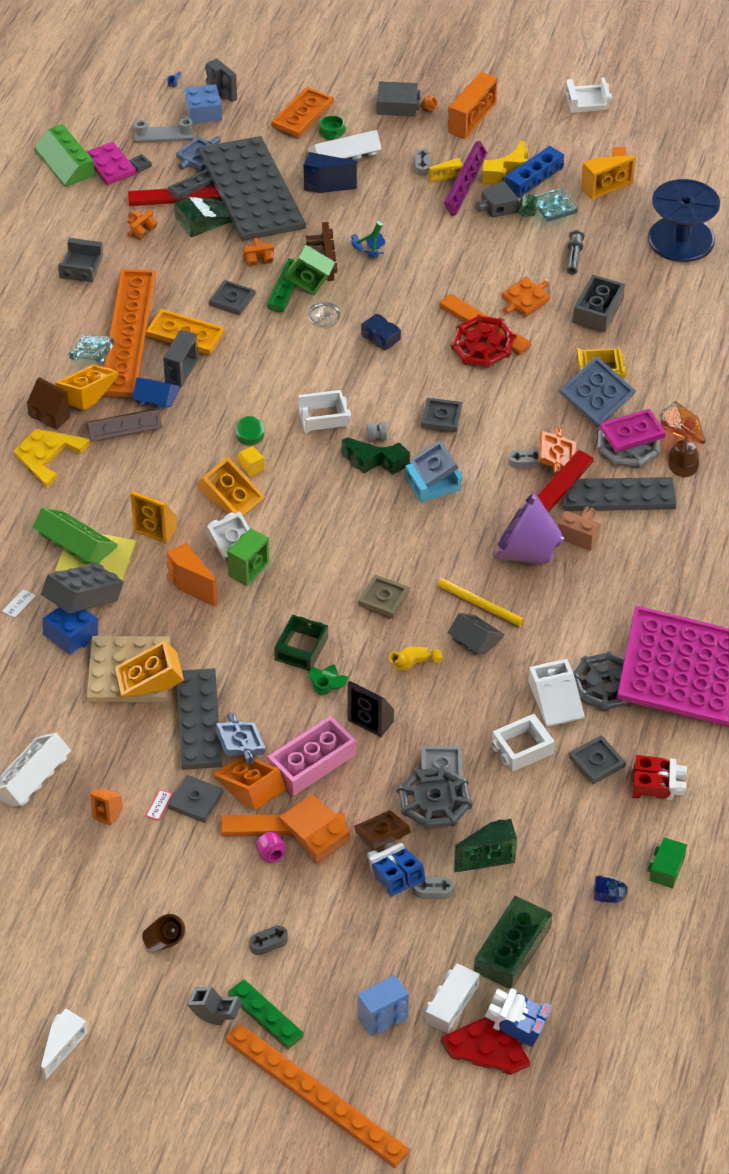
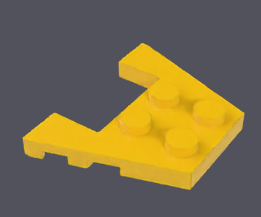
(42, 448)

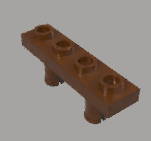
(328, 245)

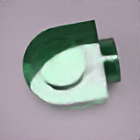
(527, 205)

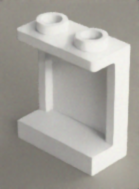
(588, 97)

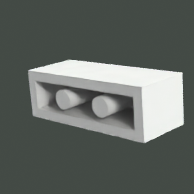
(451, 998)

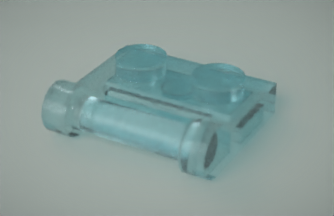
(92, 348)

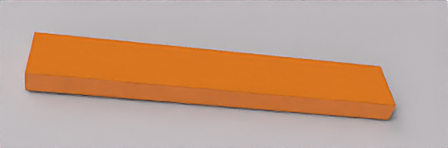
(467, 312)
(257, 824)

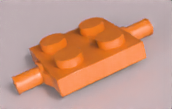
(525, 296)
(555, 449)

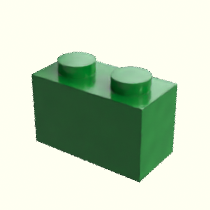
(667, 862)

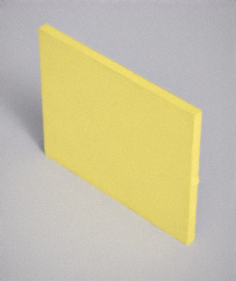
(115, 562)

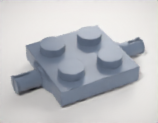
(190, 153)
(240, 738)

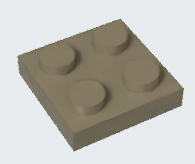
(384, 596)

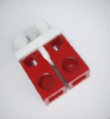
(658, 777)

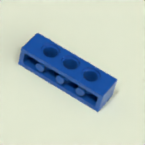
(535, 171)

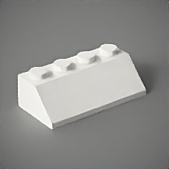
(350, 146)
(32, 768)

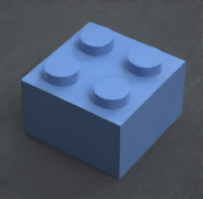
(203, 103)
(383, 1005)

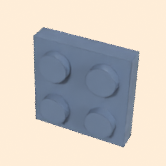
(434, 463)

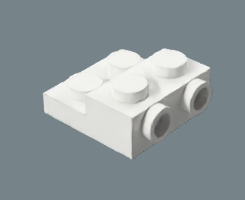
(226, 532)

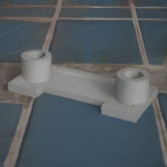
(182, 132)

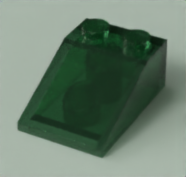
(200, 214)
(487, 847)

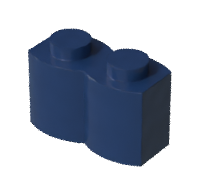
(380, 331)

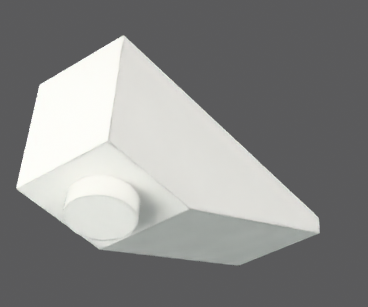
(64, 1036)

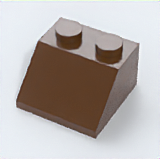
(48, 404)

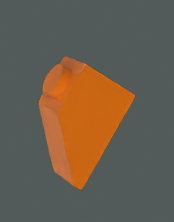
(105, 805)

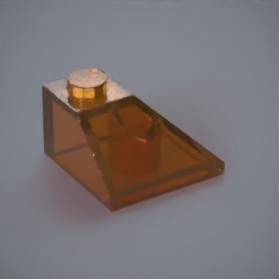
(682, 422)

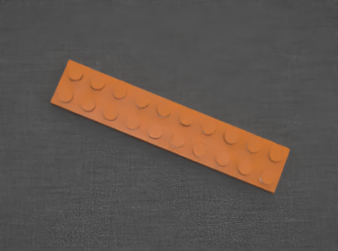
(129, 329)

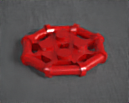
(480, 333)

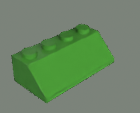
(65, 156)
(73, 535)

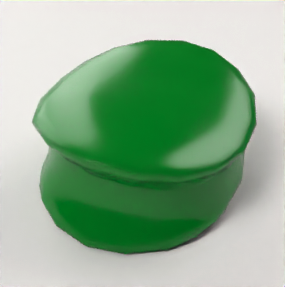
(332, 127)
(250, 430)

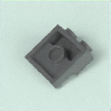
(223, 77)

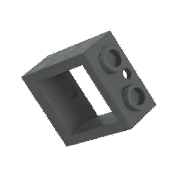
(181, 358)

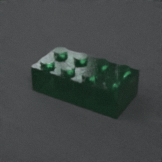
(513, 942)

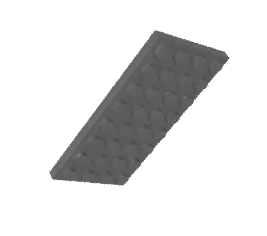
(251, 188)

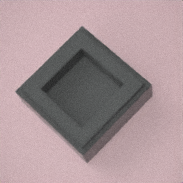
(140, 163)

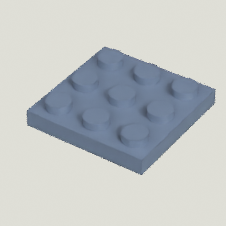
(597, 391)

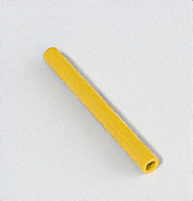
(480, 602)

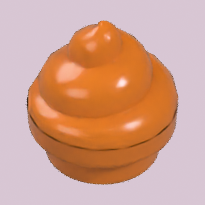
(429, 103)

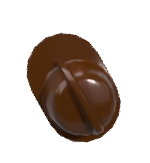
(684, 458)

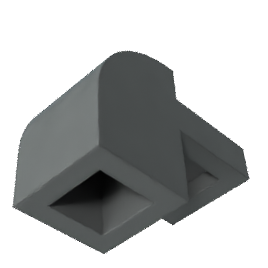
(211, 1007)

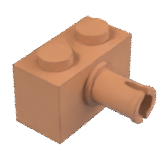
(580, 529)

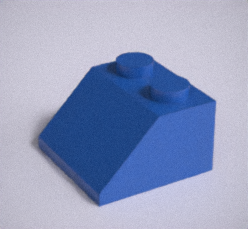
(155, 392)

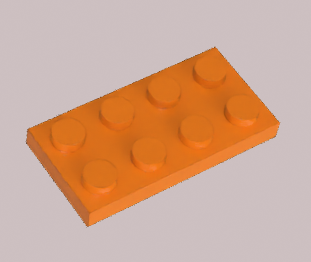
(302, 112)

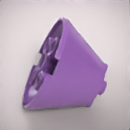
(530, 535)

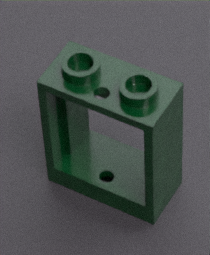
(295, 656)

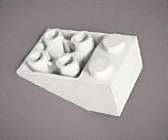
(556, 692)

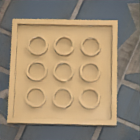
(110, 652)

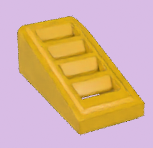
(454, 167)

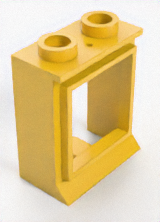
(583, 357)

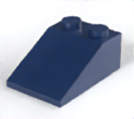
(329, 173)

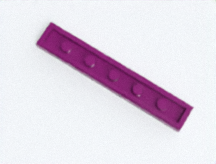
(465, 178)

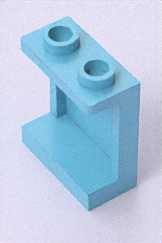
(445, 486)

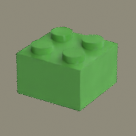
(309, 270)
(248, 556)

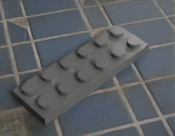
(621, 494)
(198, 719)

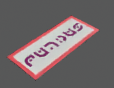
(159, 804)

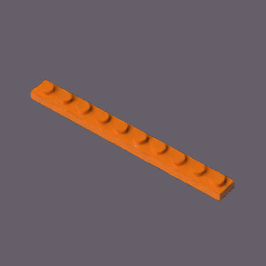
(318, 1096)

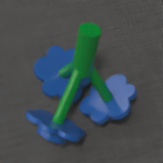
(374, 241)

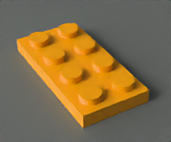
(168, 324)

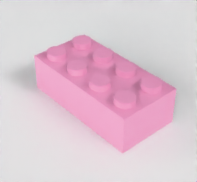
(313, 755)

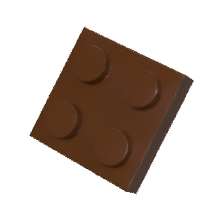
(382, 829)

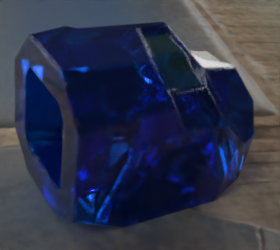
(609, 889)

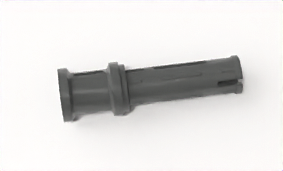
(575, 246)

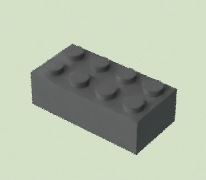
(82, 587)

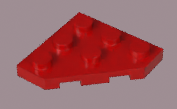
(486, 1047)

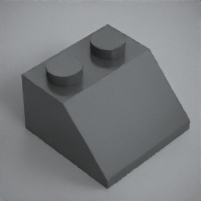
(474, 633)

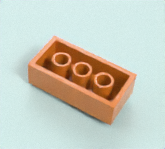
(472, 105)

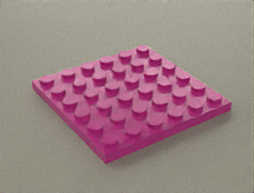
(677, 666)

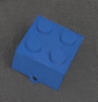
(70, 629)

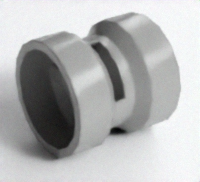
(372, 431)

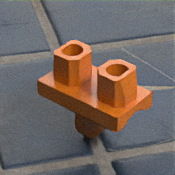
(138, 221)
(258, 250)

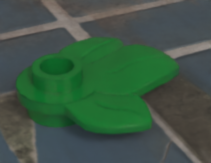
(327, 679)

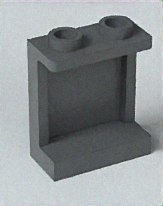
(81, 260)

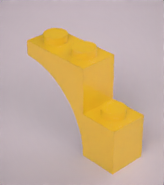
(496, 169)

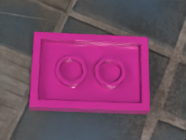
(111, 163)
(632, 430)

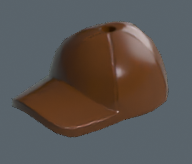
(160, 935)

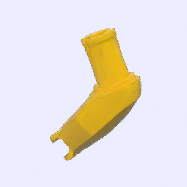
(412, 655)

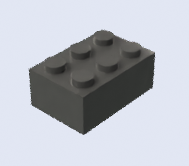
(598, 303)

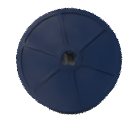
(682, 230)

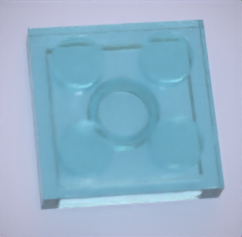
(555, 205)

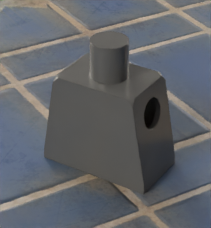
(498, 200)

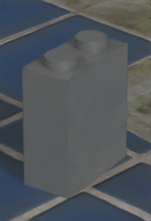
(398, 98)

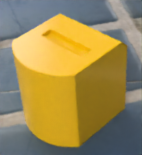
(251, 461)

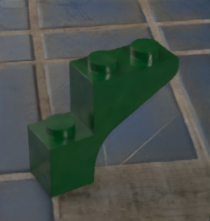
(368, 456)

